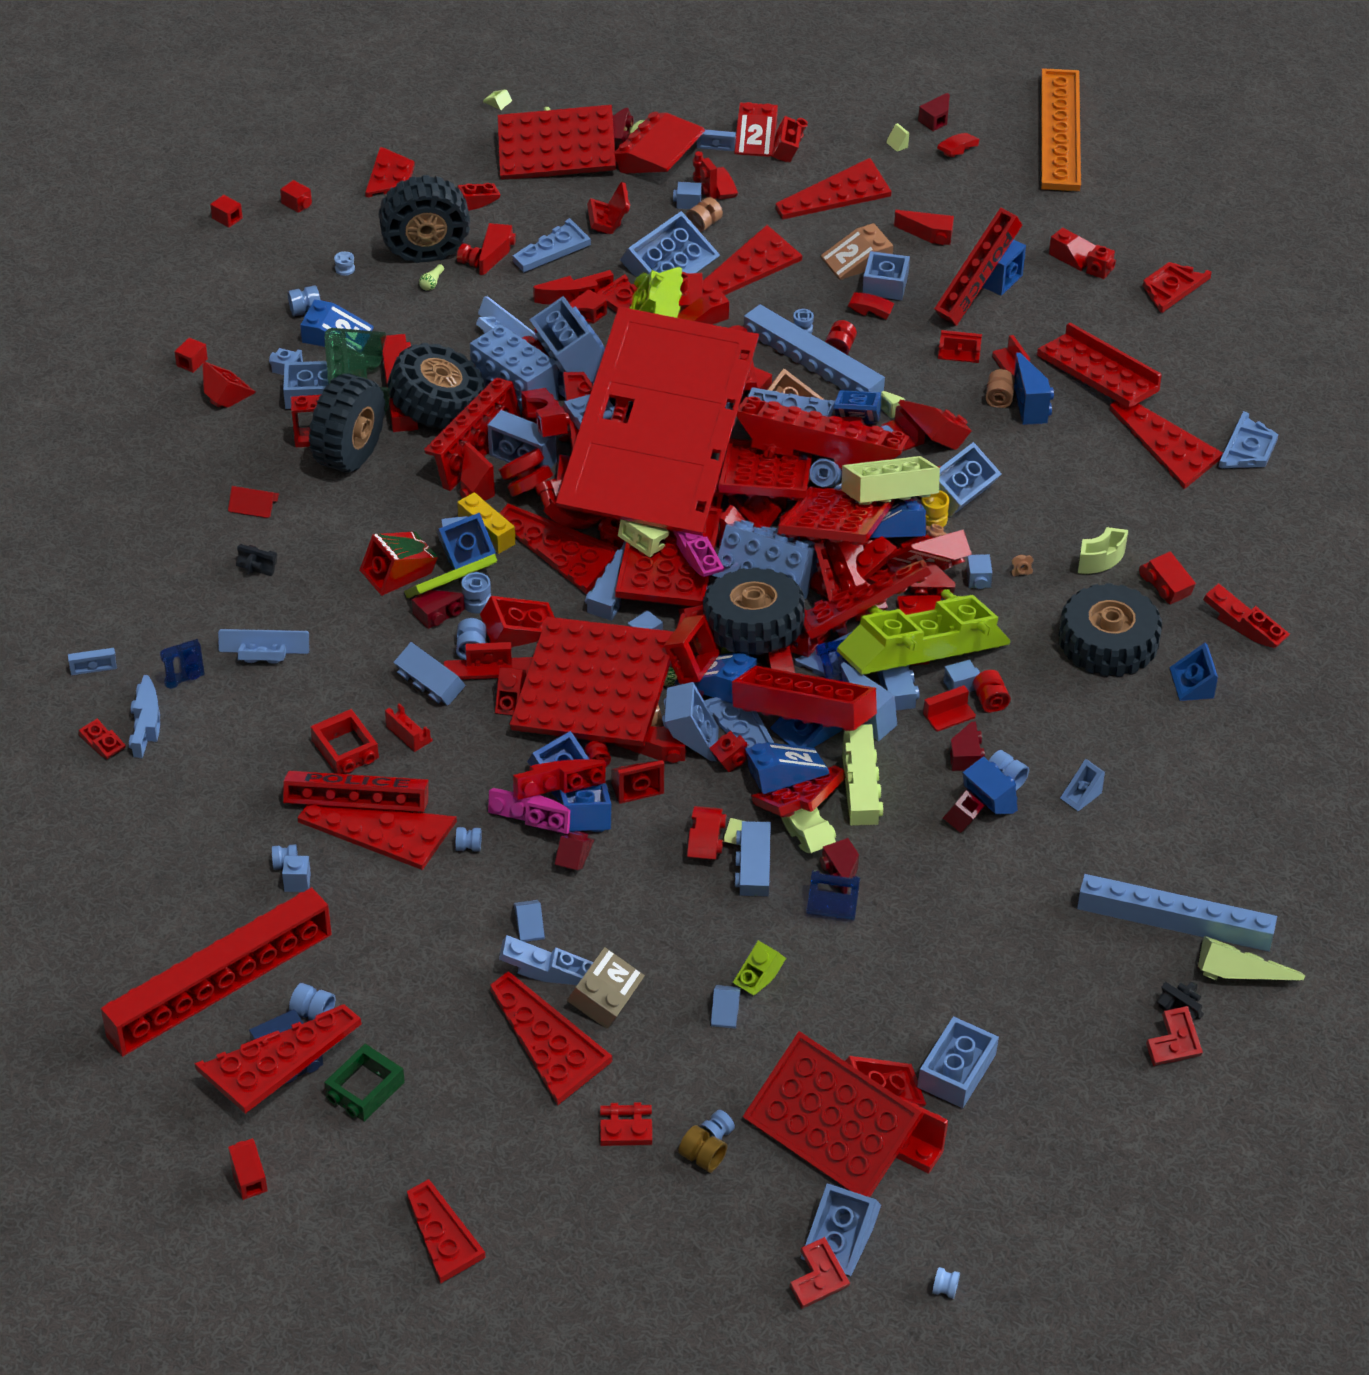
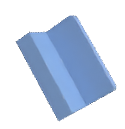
(717, 140)
(92, 661)

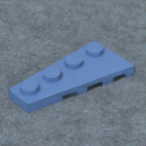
(558, 244)
(807, 404)
(738, 721)

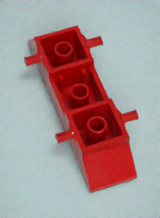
(789, 429)

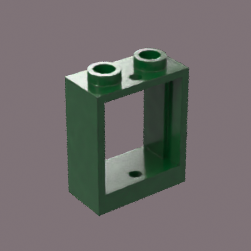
(376, 1063)

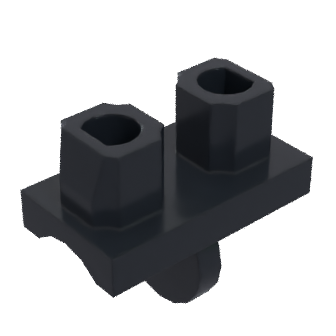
(256, 560)
(1183, 997)

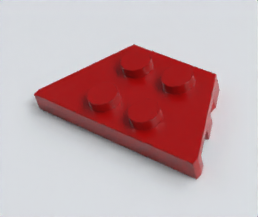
(388, 171)
(1172, 284)

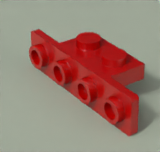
(758, 510)
(485, 660)

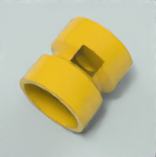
(936, 508)

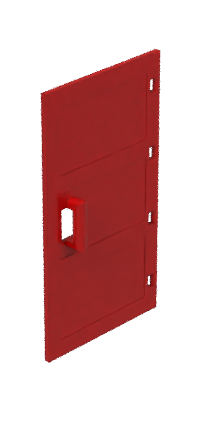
(661, 459)

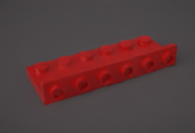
(1101, 366)
(471, 427)

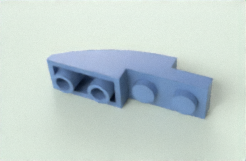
(146, 717)
(543, 965)

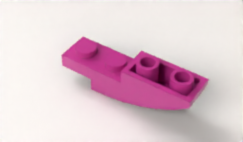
(699, 553)
(534, 810)

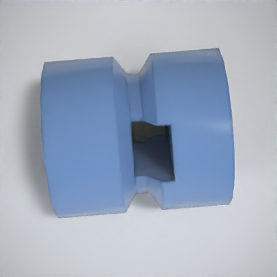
(302, 300)
(825, 473)
(476, 591)
(469, 632)
(1011, 767)
(310, 1002)

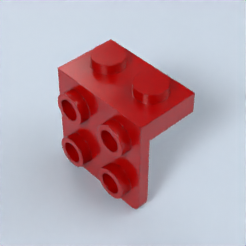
(608, 216)

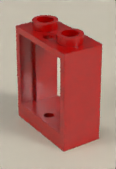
(298, 405)
(678, 648)
(336, 727)

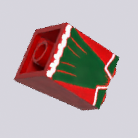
(396, 560)

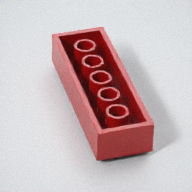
(804, 698)

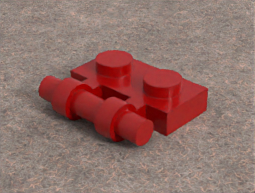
(706, 174)
(626, 1131)

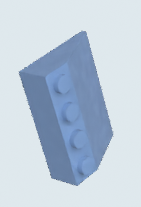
(670, 246)

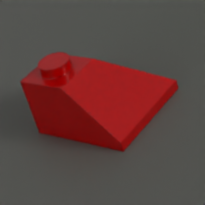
(1070, 248)
(224, 386)
(476, 474)
(638, 781)

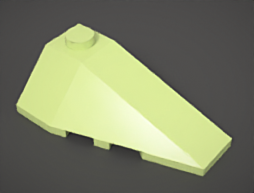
(1230, 963)

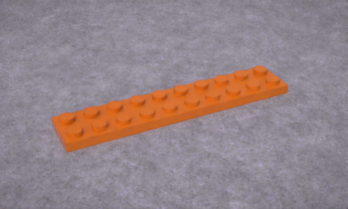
(1060, 130)

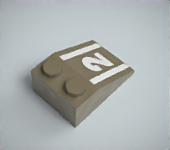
(605, 988)

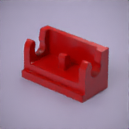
(960, 346)
(805, 646)
(406, 729)

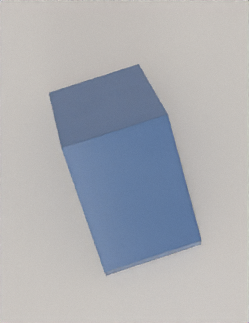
(1084, 786)
(529, 920)
(725, 1006)

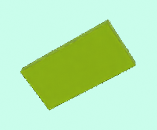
(450, 576)

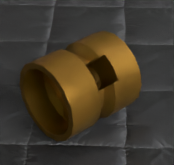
(705, 1149)

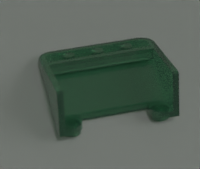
(353, 352)

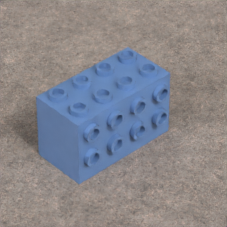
(569, 339)
(511, 358)
(763, 549)

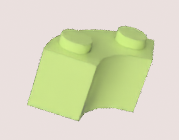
(1102, 552)
(810, 829)

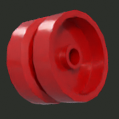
(525, 471)

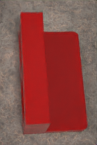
(1006, 357)
(908, 426)
(251, 501)
(948, 708)

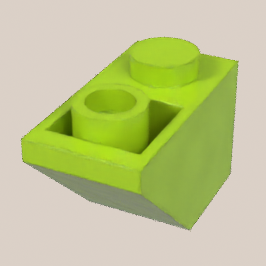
(759, 968)

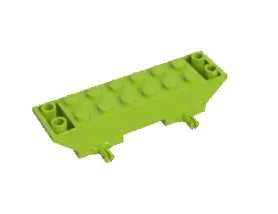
(659, 293)
(898, 640)

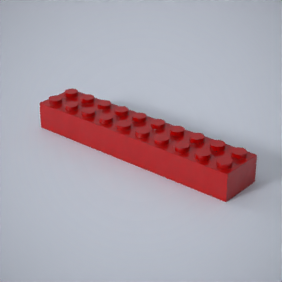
(216, 971)

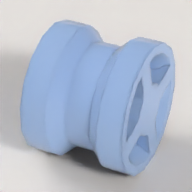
(344, 263)
(946, 1282)

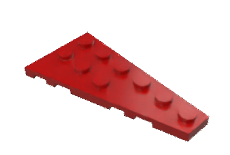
(846, 188)
(753, 261)
(566, 550)
(859, 598)
(392, 833)
(554, 1044)
(273, 1059)

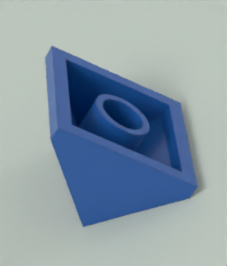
(1195, 675)

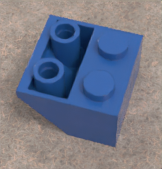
(991, 786)

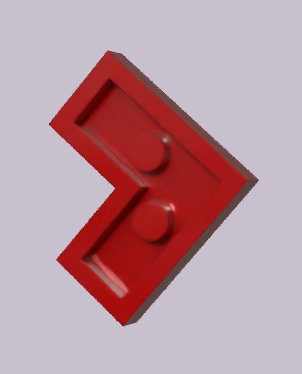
(1181, 1039)
(825, 1276)

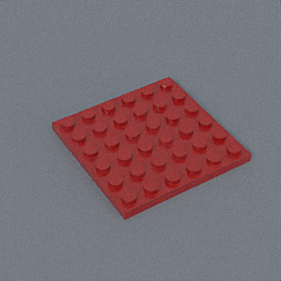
(593, 681)

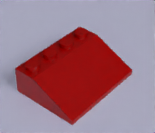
(656, 144)

